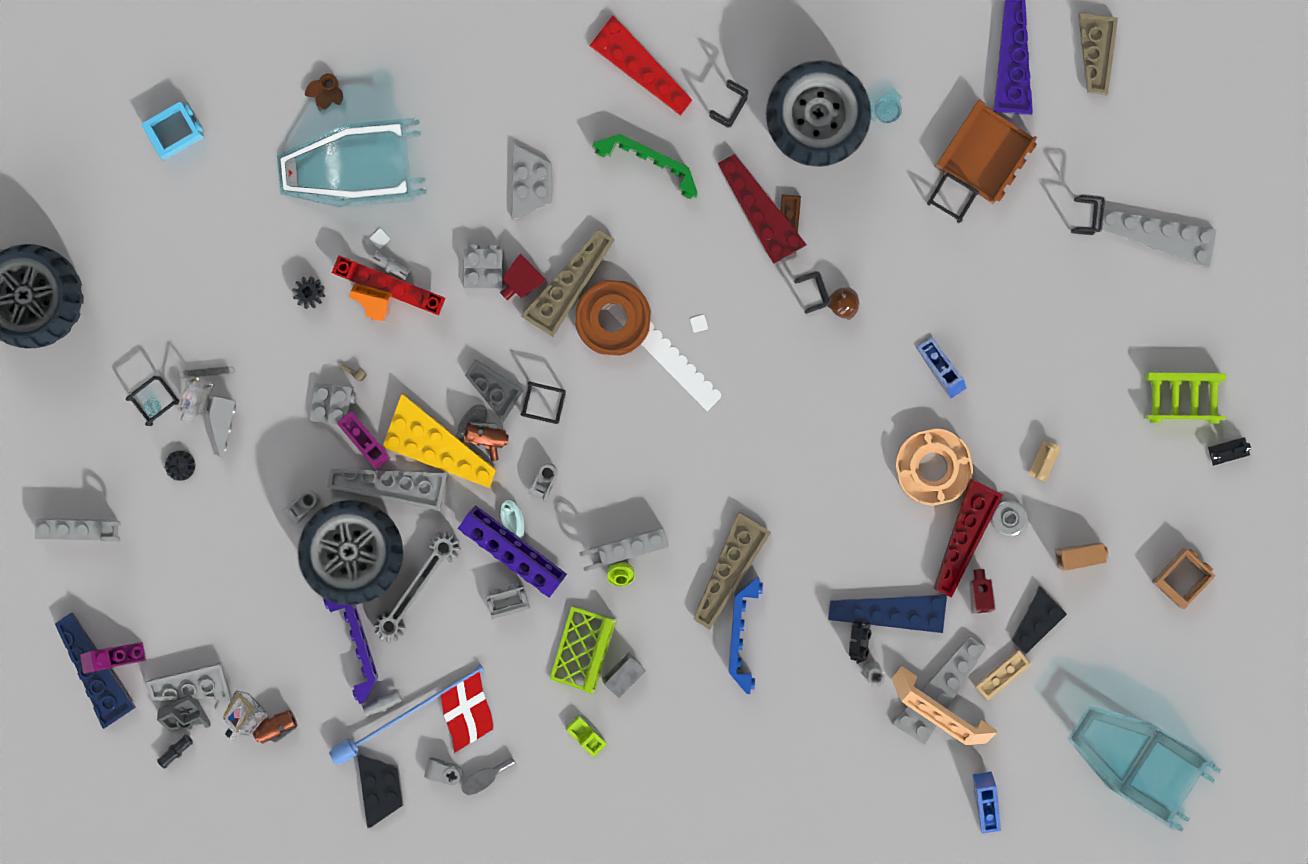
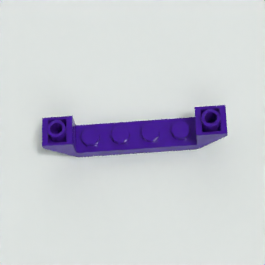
(361, 690)

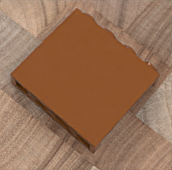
(986, 152)

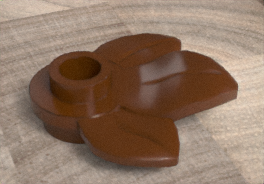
(324, 94)

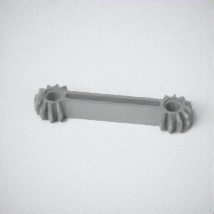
(416, 587)

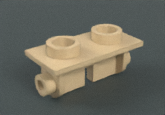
(1044, 461)

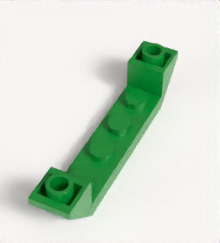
(606, 147)

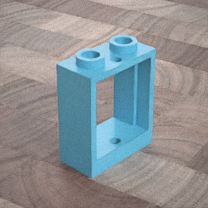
(157, 142)

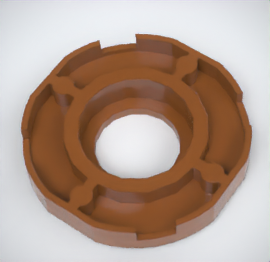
(637, 323)

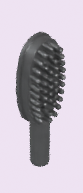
(476, 414)
(484, 777)

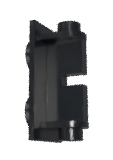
(1229, 451)
(859, 650)

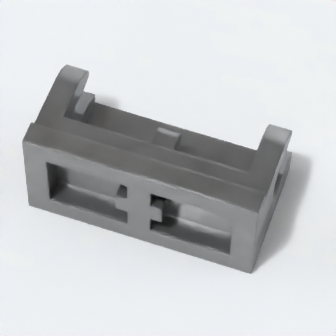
(623, 675)

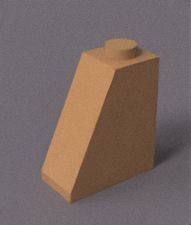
(1081, 556)

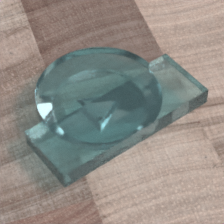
(887, 108)

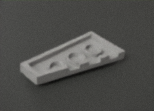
(201, 683)

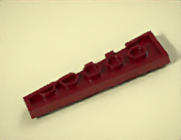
(972, 520)

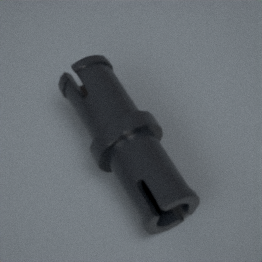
(175, 751)

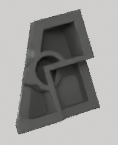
(182, 714)

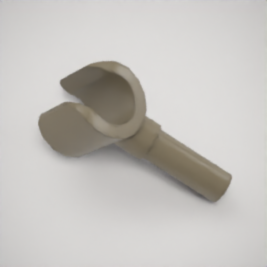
(358, 375)

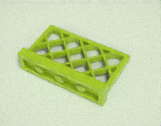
(597, 657)

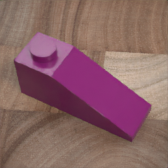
(363, 440)

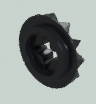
(186, 471)

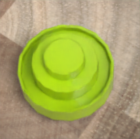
(620, 574)

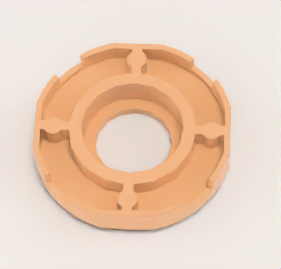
(958, 466)

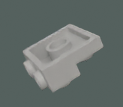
(483, 267)
(331, 403)

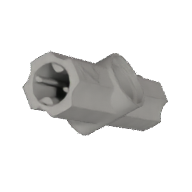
(873, 673)

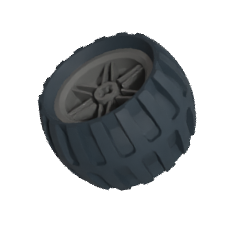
(61, 288)

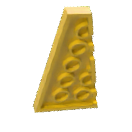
(428, 441)

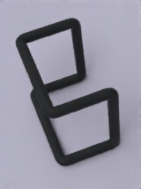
(738, 108)
(959, 218)
(1087, 230)
(821, 287)
(524, 414)
(150, 420)

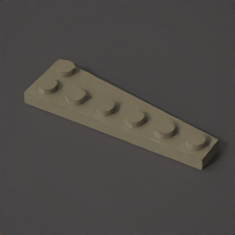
(735, 559)

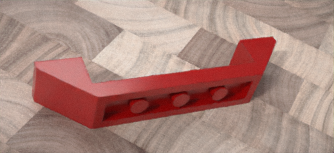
(400, 290)

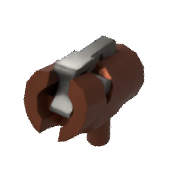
(486, 434)
(276, 727)

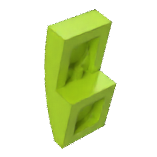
(586, 736)

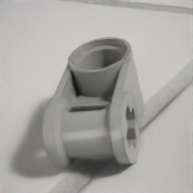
(543, 483)
(299, 508)
(440, 771)

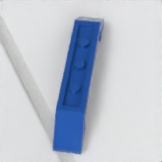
(743, 679)

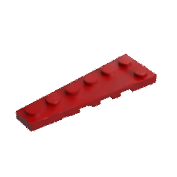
(630, 57)

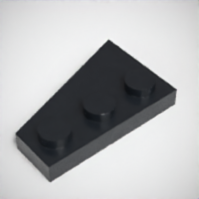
(1039, 619)

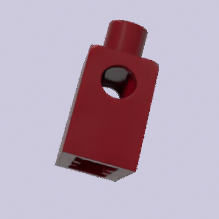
(521, 279)
(981, 601)

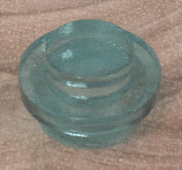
(152, 407)

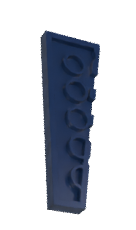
(909, 612)
(101, 686)

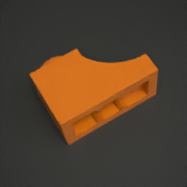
(373, 301)

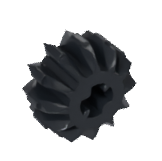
(303, 298)

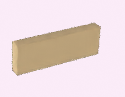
(1002, 675)

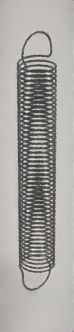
(210, 370)

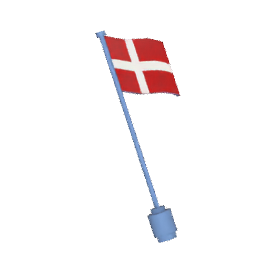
(463, 709)

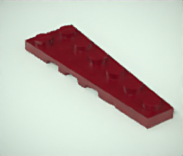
(769, 223)

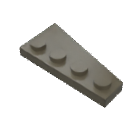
(1098, 43)

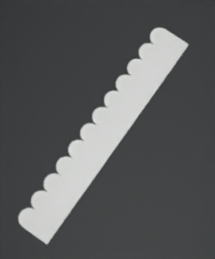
(674, 364)

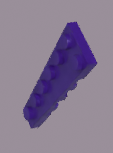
(1013, 74)

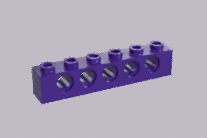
(538, 572)

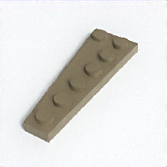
(561, 294)

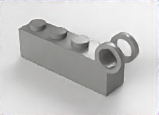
(77, 529)
(626, 548)

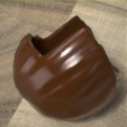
(844, 303)

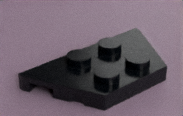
(379, 788)

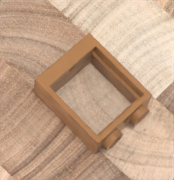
(1205, 568)

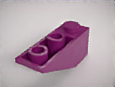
(112, 657)

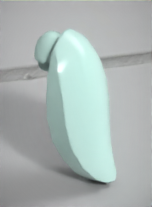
(512, 518)

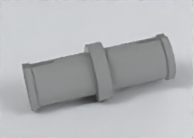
(390, 265)
(382, 704)

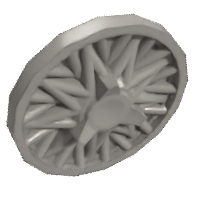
(1009, 518)

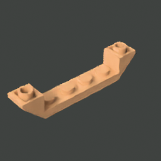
(936, 713)

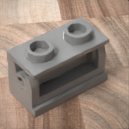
(507, 601)

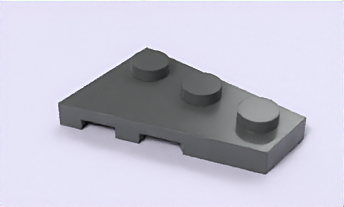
(494, 388)

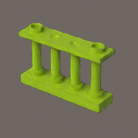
(1175, 380)

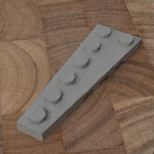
(1174, 238)
(405, 487)
(942, 689)

